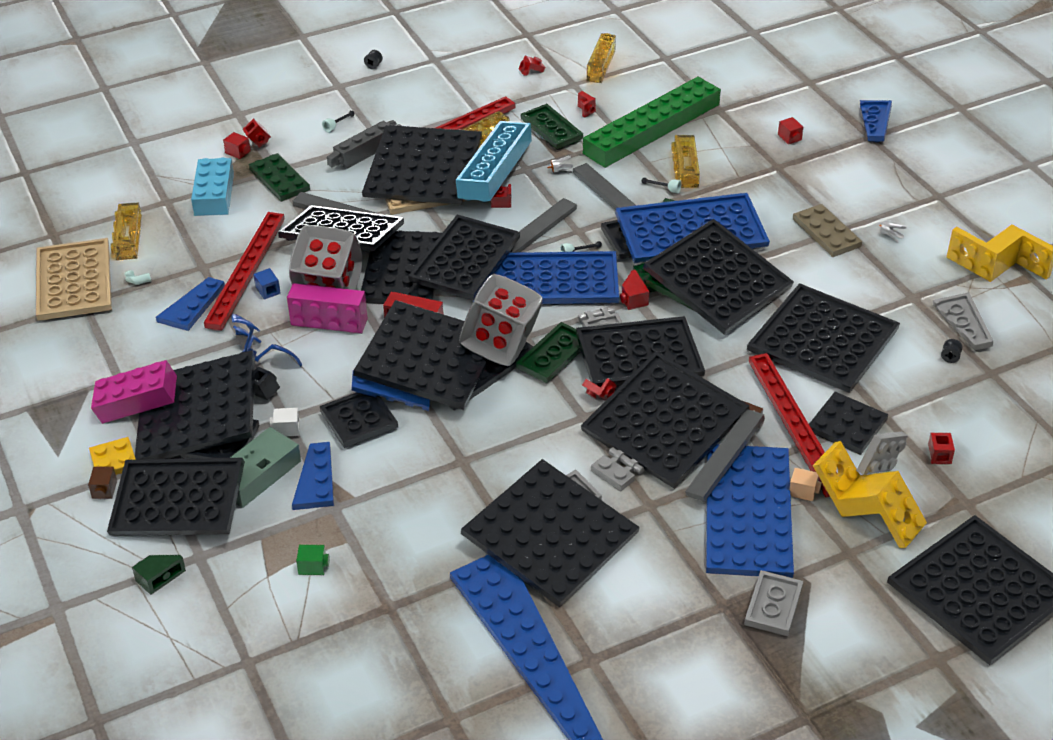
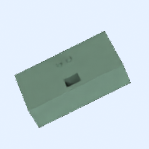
(266, 461)

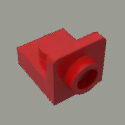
(586, 103)

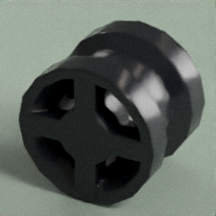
(373, 59)
(955, 347)

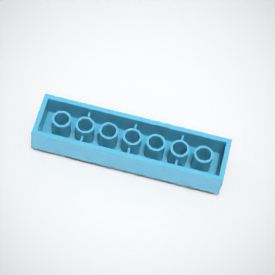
(493, 161)

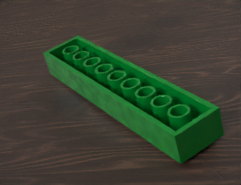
(651, 121)

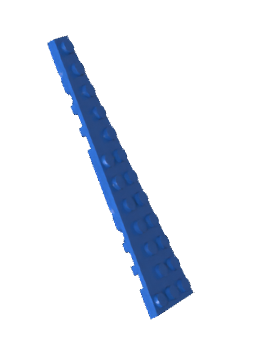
(518, 628)

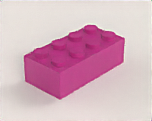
(327, 308)
(134, 391)

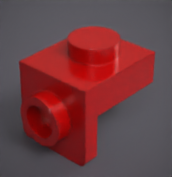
(531, 63)
(602, 392)

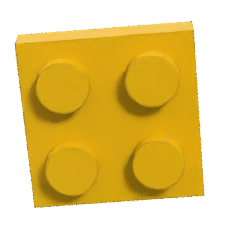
(112, 454)

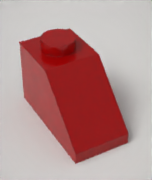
(634, 292)

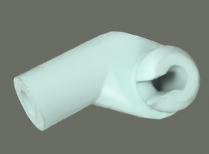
(137, 280)

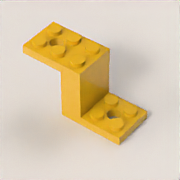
(1001, 252)
(870, 494)

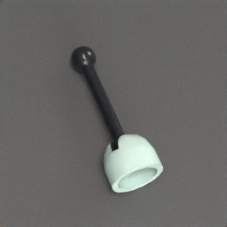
(330, 124)
(674, 185)
(567, 247)

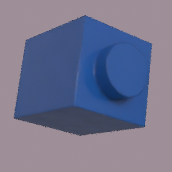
(267, 283)

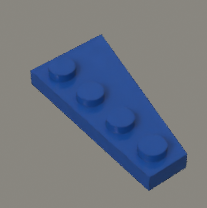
(876, 118)
(192, 305)
(373, 389)
(315, 481)

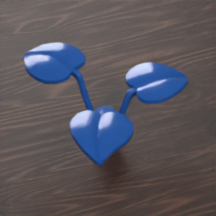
(240, 331)

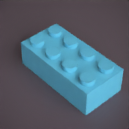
(212, 186)

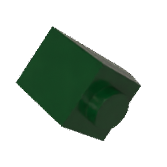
(157, 571)

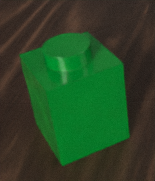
(312, 559)

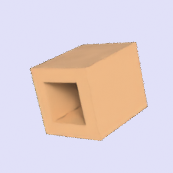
(804, 484)

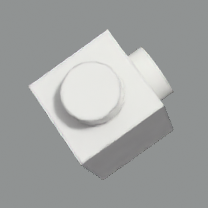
(286, 421)

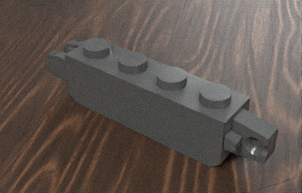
(359, 146)

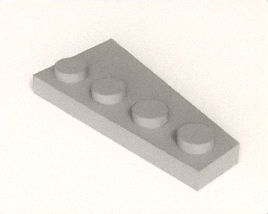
(965, 319)

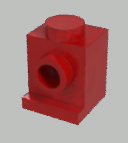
(502, 198)
(941, 448)

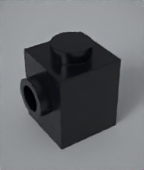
(264, 383)

